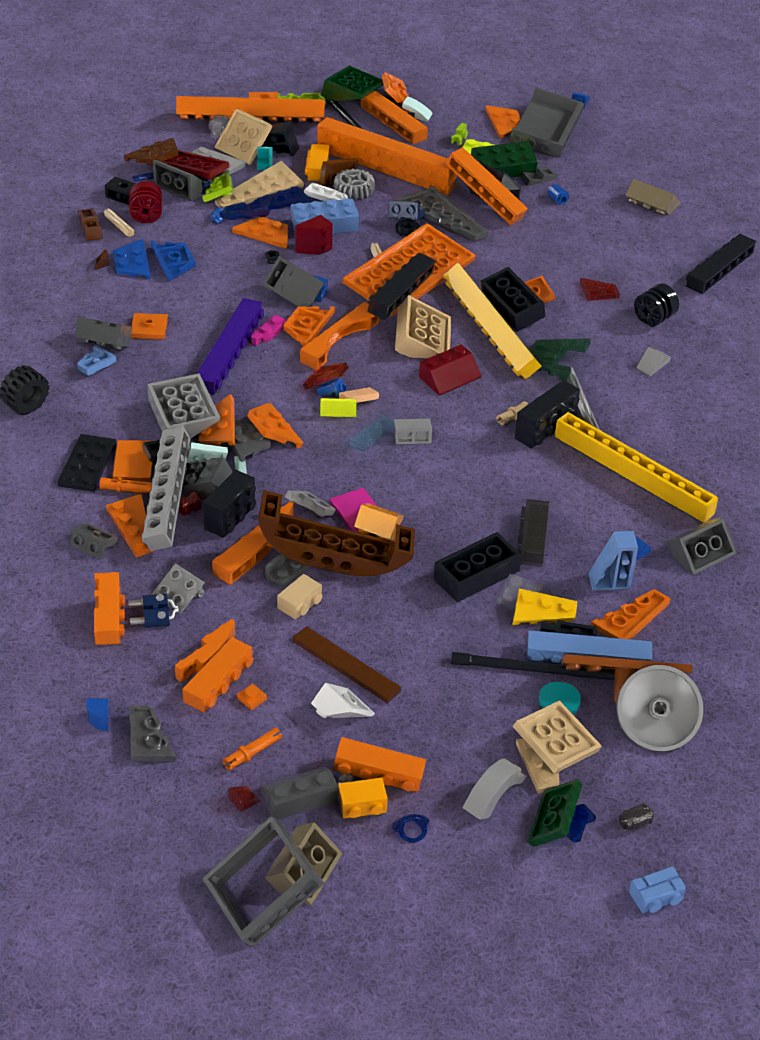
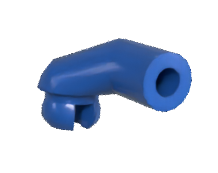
(215, 215)

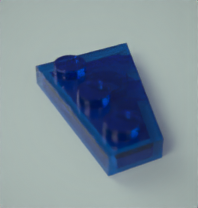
(287, 197)
(255, 208)

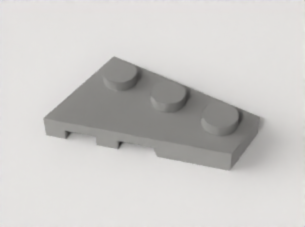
(234, 164)

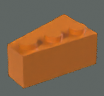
(108, 609)

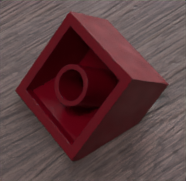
(314, 236)

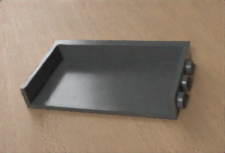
(548, 122)

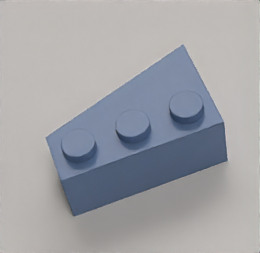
(615, 563)

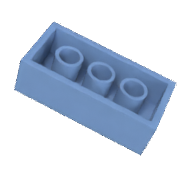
(339, 212)

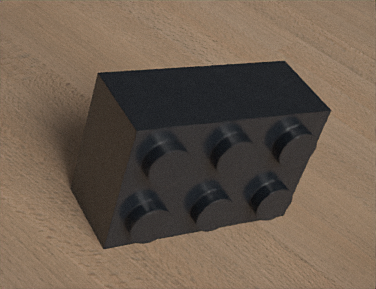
(229, 503)

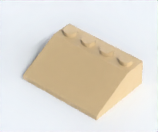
(421, 330)

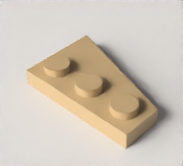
(540, 773)

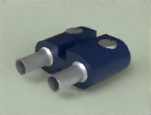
(155, 610)

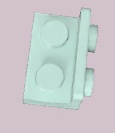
(204, 452)

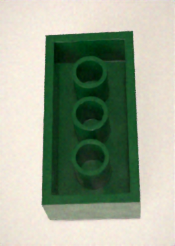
(509, 158)

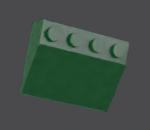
(350, 84)

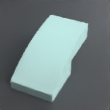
(421, 111)

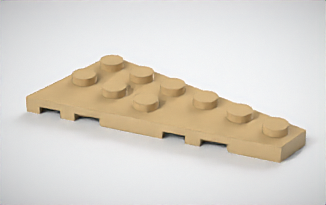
(270, 181)

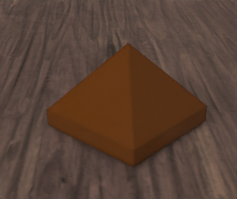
(102, 260)

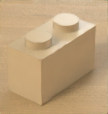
(299, 596)

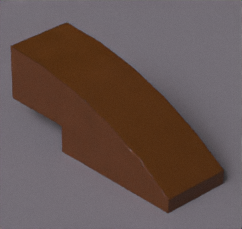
(90, 224)

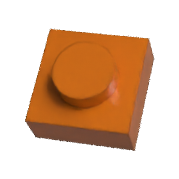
(251, 696)

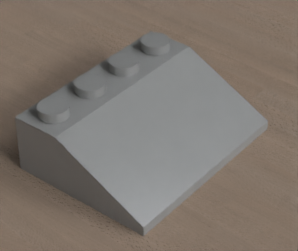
(183, 403)

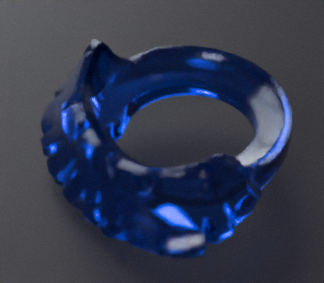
(421, 820)

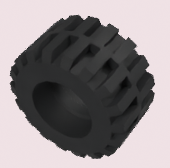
(24, 390)

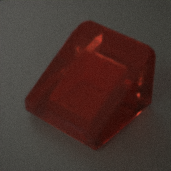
(242, 797)

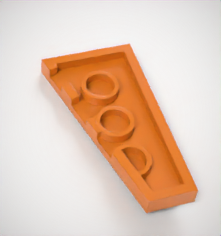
(129, 519)

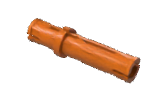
(125, 485)
(245, 753)

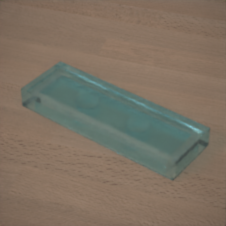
(372, 433)

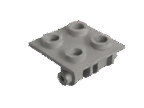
(180, 587)

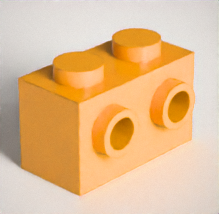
(362, 798)

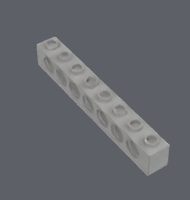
(166, 489)

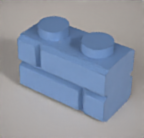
(657, 890)

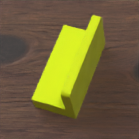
(338, 407)

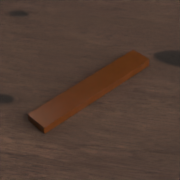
(347, 664)

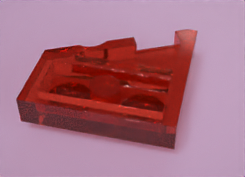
(598, 290)
(325, 374)

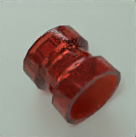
(189, 503)

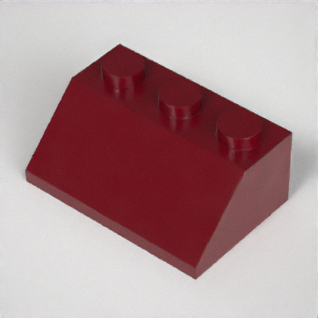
(449, 370)

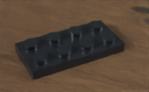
(87, 462)

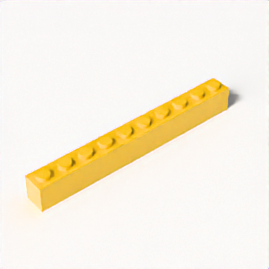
(492, 322)
(636, 467)

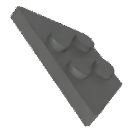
(248, 440)

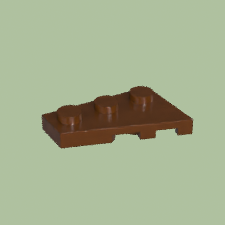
(331, 168)

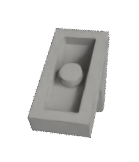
(652, 361)

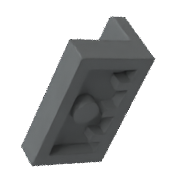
(92, 540)
(284, 570)

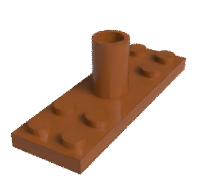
(623, 667)

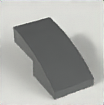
(542, 175)

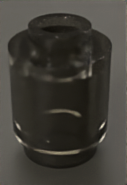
(636, 817)

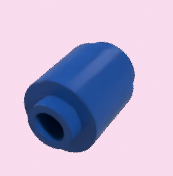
(558, 194)

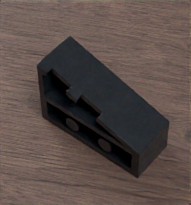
(282, 139)

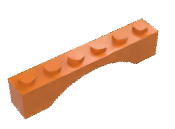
(316, 351)

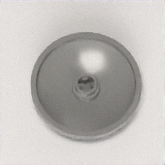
(659, 708)

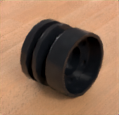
(656, 304)

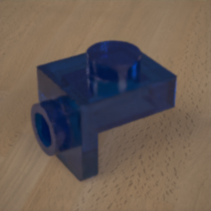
(581, 817)

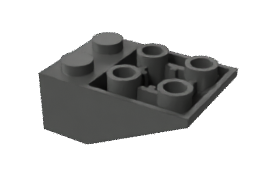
(293, 283)
(205, 477)

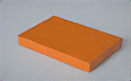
(131, 461)

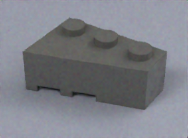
(103, 332)

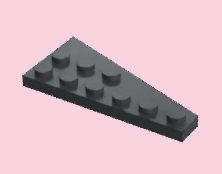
(446, 213)

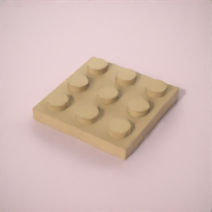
(243, 136)
(557, 736)

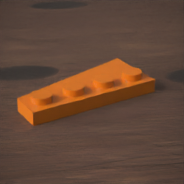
(632, 617)

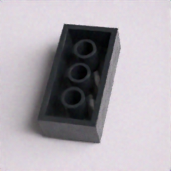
(513, 298)
(540, 416)
(477, 566)

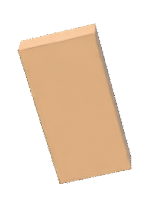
(360, 395)

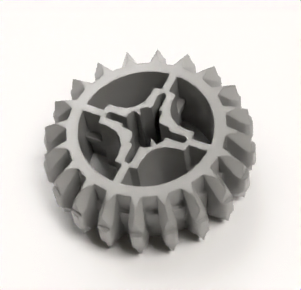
(355, 183)

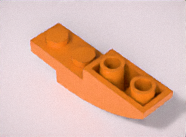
(210, 646)

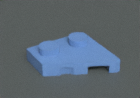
(96, 361)

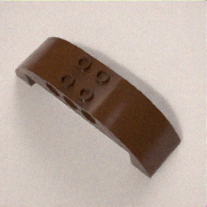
(332, 546)

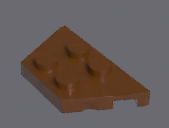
(159, 151)

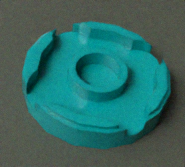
(560, 691)

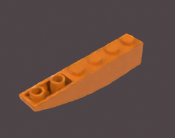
(245, 553)

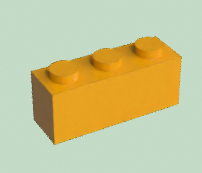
(315, 160)

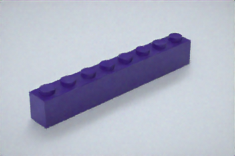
(230, 344)

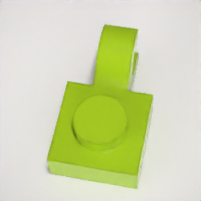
(461, 133)

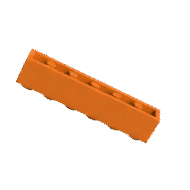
(394, 117)
(486, 186)

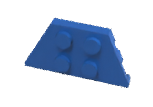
(173, 258)
(132, 260)

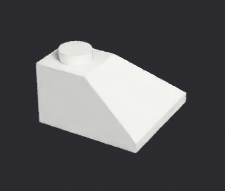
(339, 703)

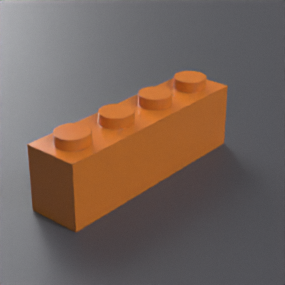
(217, 675)
(377, 762)

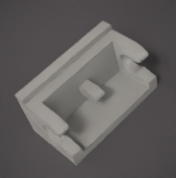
(412, 431)

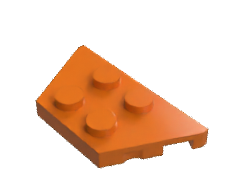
(395, 88)
(503, 119)
(264, 230)
(307, 323)
(273, 425)
(225, 428)

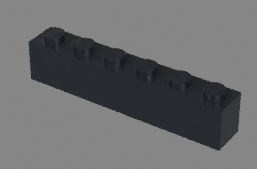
(720, 263)
(401, 285)

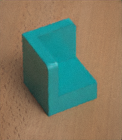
(264, 158)

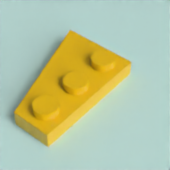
(540, 607)

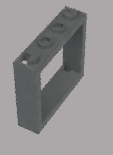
(282, 906)

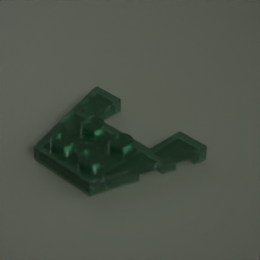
(551, 352)

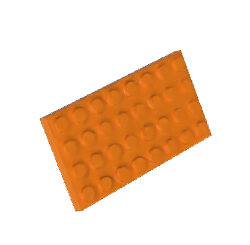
(425, 240)

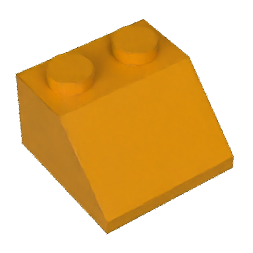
(377, 521)

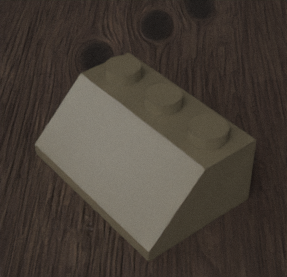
(652, 197)
(319, 851)

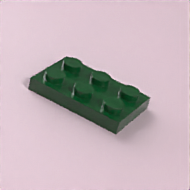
(555, 813)

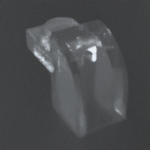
(217, 126)

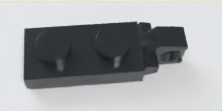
(569, 628)

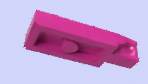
(268, 330)

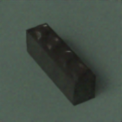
(534, 532)

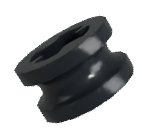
(271, 256)

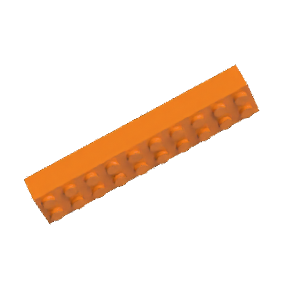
(258, 107)
(386, 155)

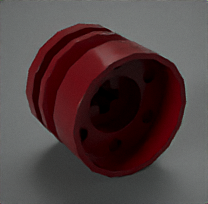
(145, 202)

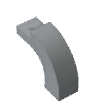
(491, 788)

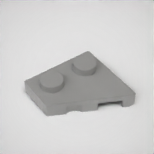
(311, 502)

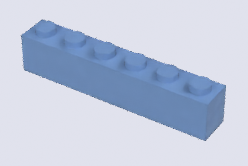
(550, 647)

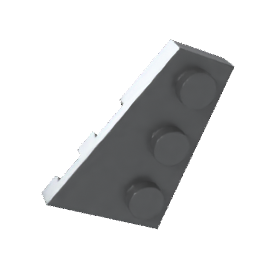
(147, 737)

